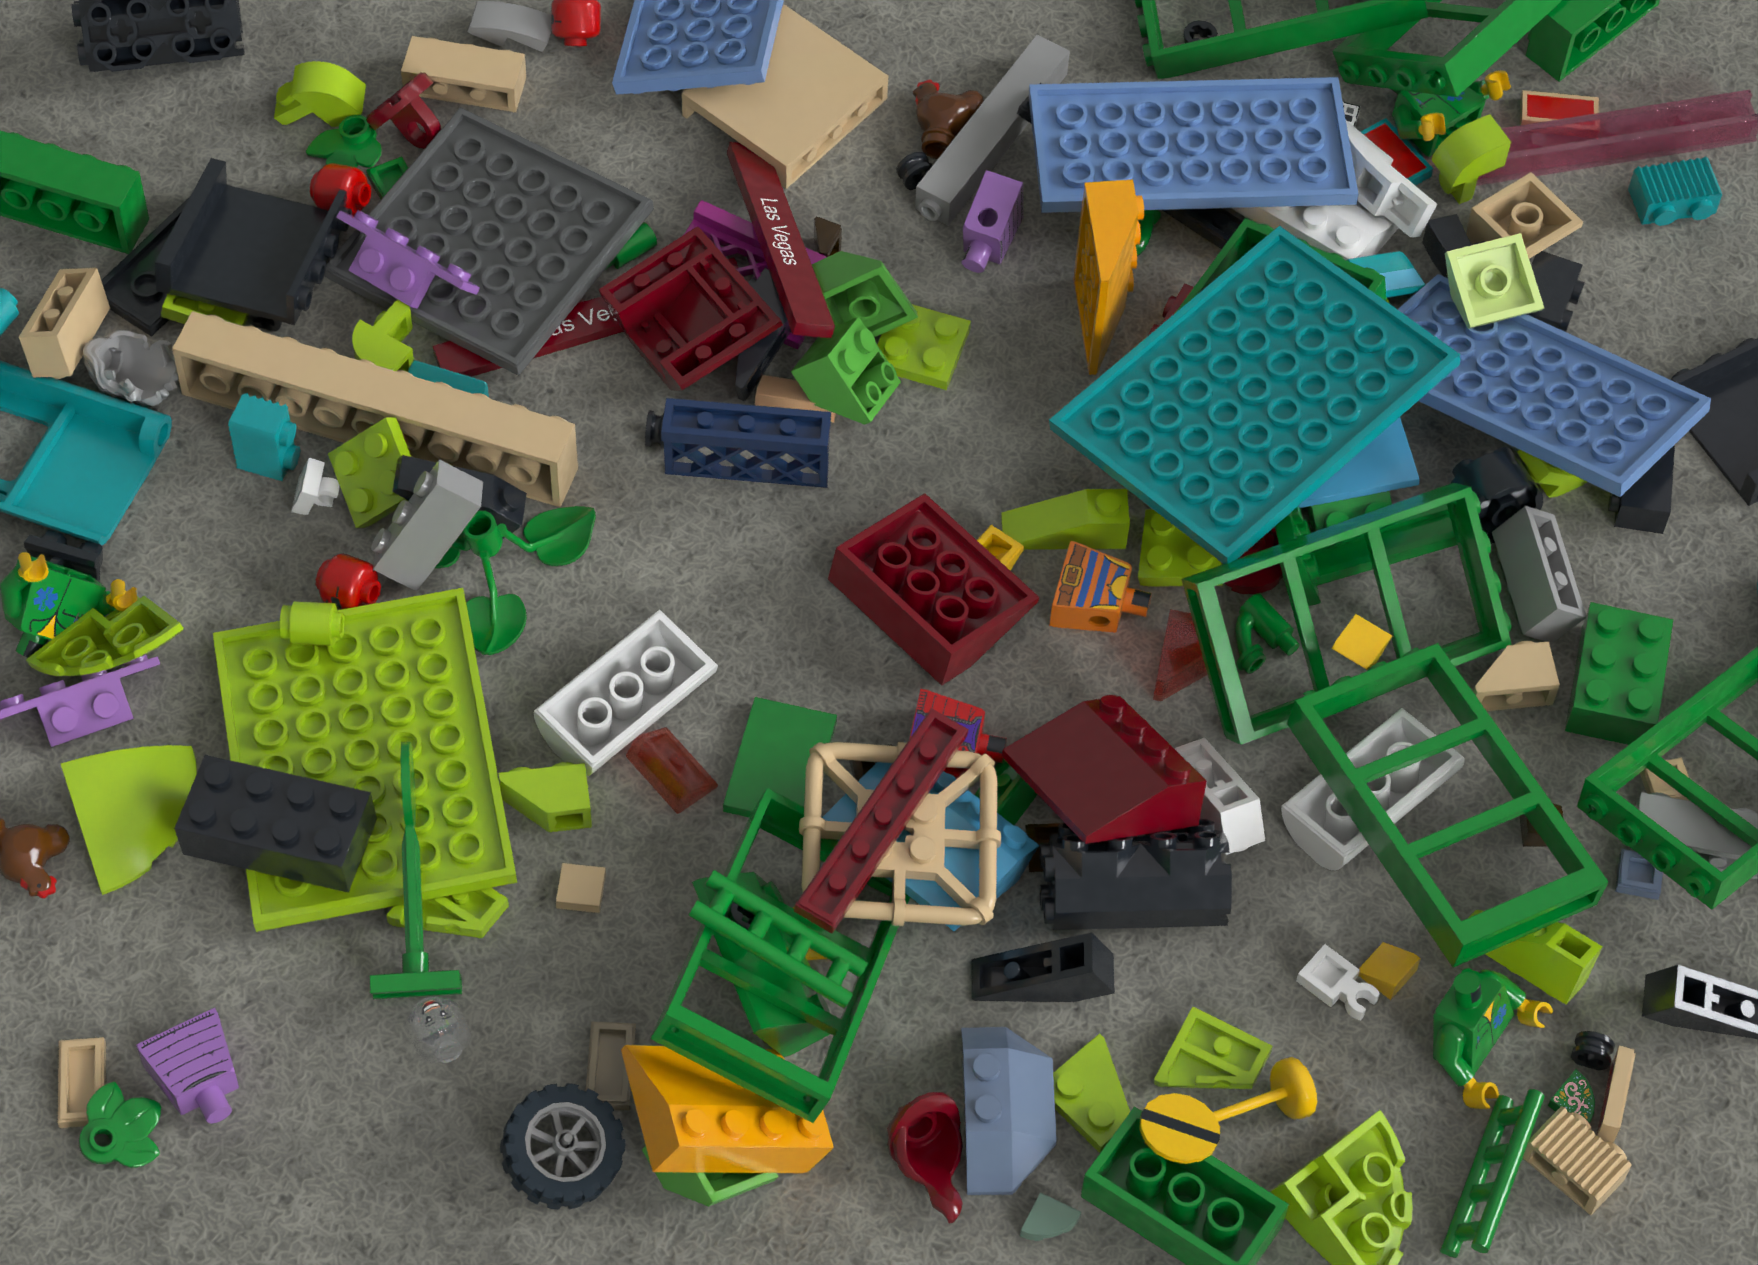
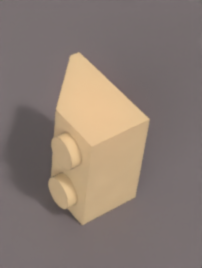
(1524, 209)

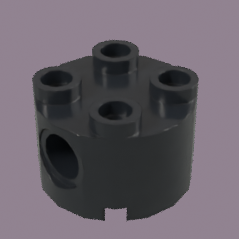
(1500, 485)

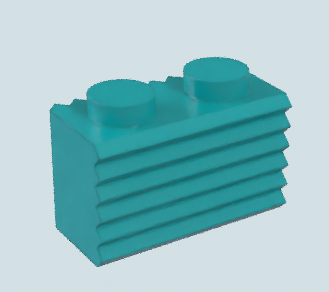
(1675, 191)
(263, 437)

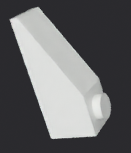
(1226, 797)

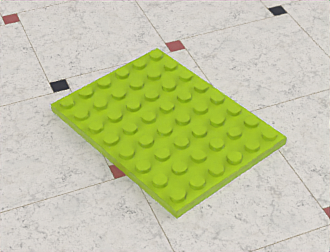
(341, 718)

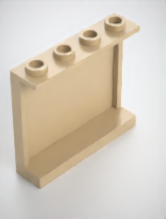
(806, 104)

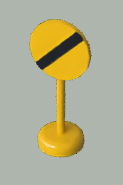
(1189, 1131)

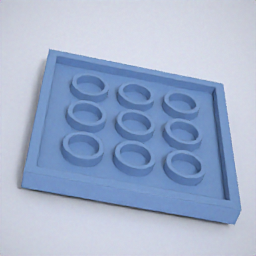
(696, 44)

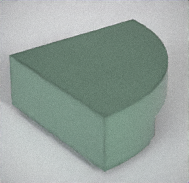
(1049, 1219)

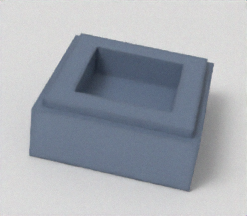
(1637, 876)

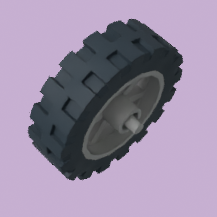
(588, 1112)

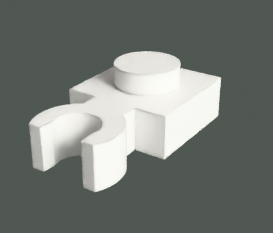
(1334, 978)

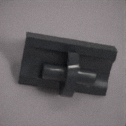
(54, 547)

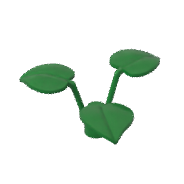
(558, 538)

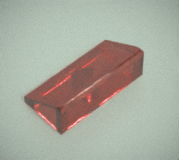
(670, 769)

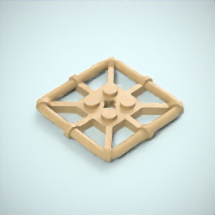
(924, 850)

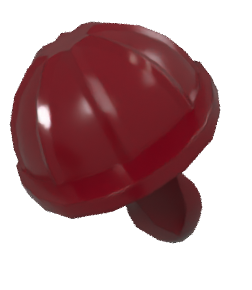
(929, 1147)

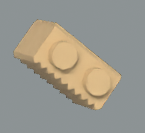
(1577, 1159)

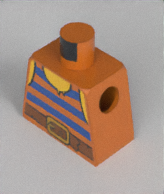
(1095, 591)

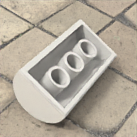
(623, 693)
(1320, 821)

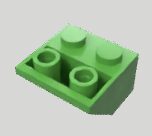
(847, 373)

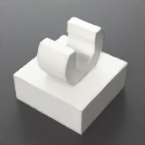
(314, 488)

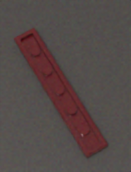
(880, 821)

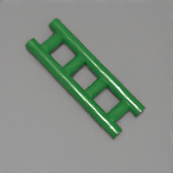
(753, 939)
(1494, 1192)

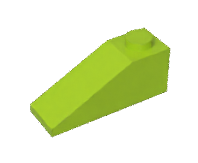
(1087, 517)

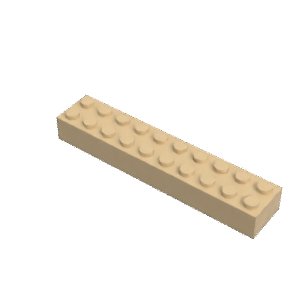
(348, 395)

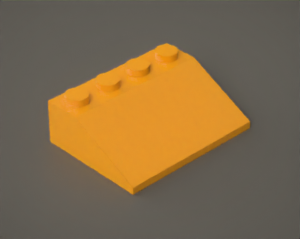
(1105, 261)
(713, 1125)

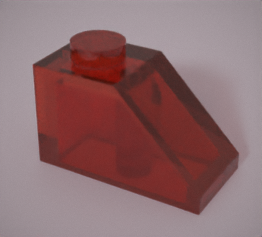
(1180, 657)

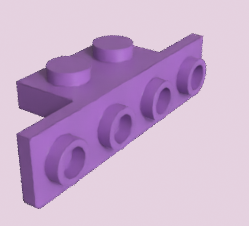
(396, 267)
(83, 706)

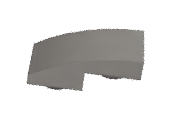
(503, 20)

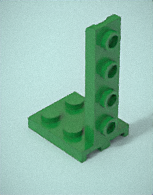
(1402, 541)

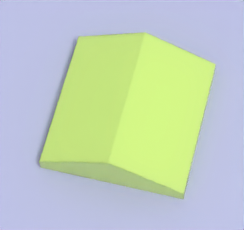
(1492, 281)

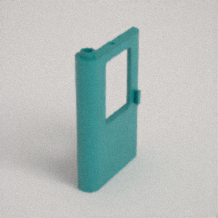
(87, 458)

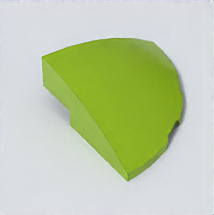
(106, 642)
(129, 806)
(1352, 1197)

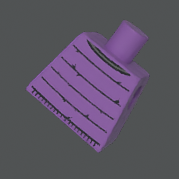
(992, 221)
(192, 1066)

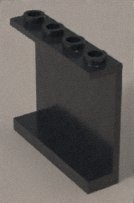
(248, 249)
(1731, 425)

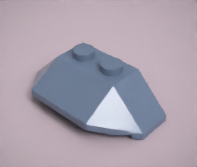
(1005, 1109)

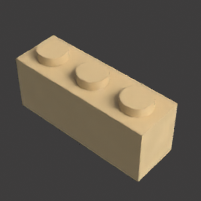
(467, 73)
(64, 322)

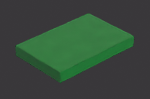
(775, 753)

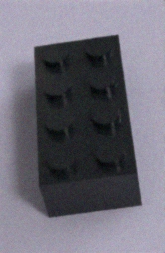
(276, 823)

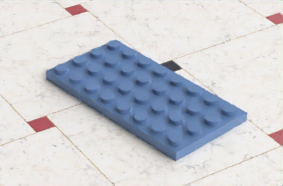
(1195, 142)
(1555, 393)

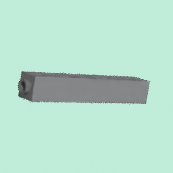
(988, 133)

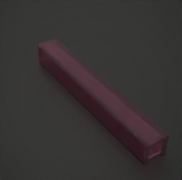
(1627, 135)

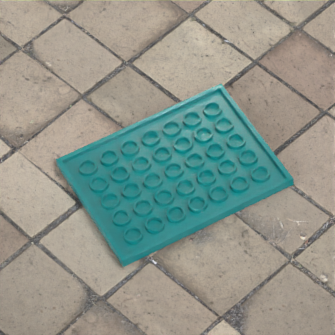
(1254, 394)

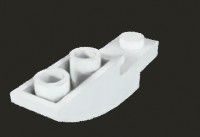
(1386, 190)

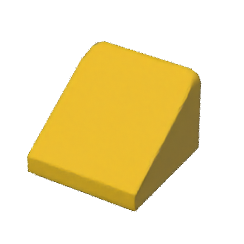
(1362, 642)
(1389, 969)

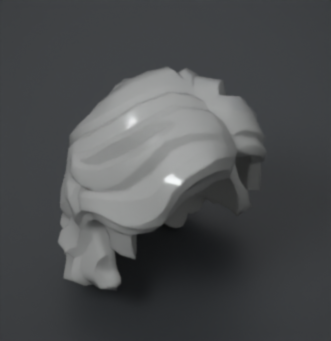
(130, 369)

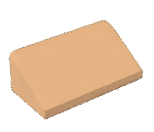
(784, 394)

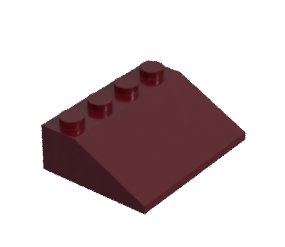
(931, 587)
(1108, 772)

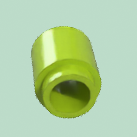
(311, 623)

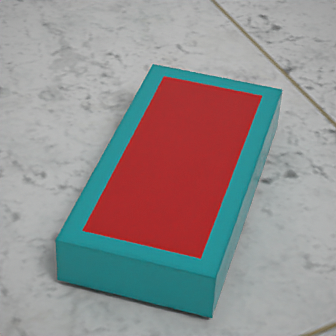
(1406, 157)

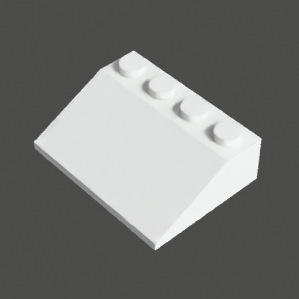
(1332, 228)

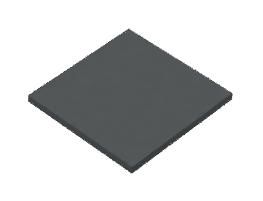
(512, 218)

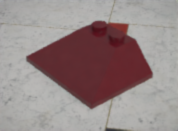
(688, 310)

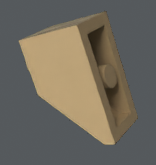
(1519, 678)

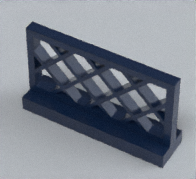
(739, 427)

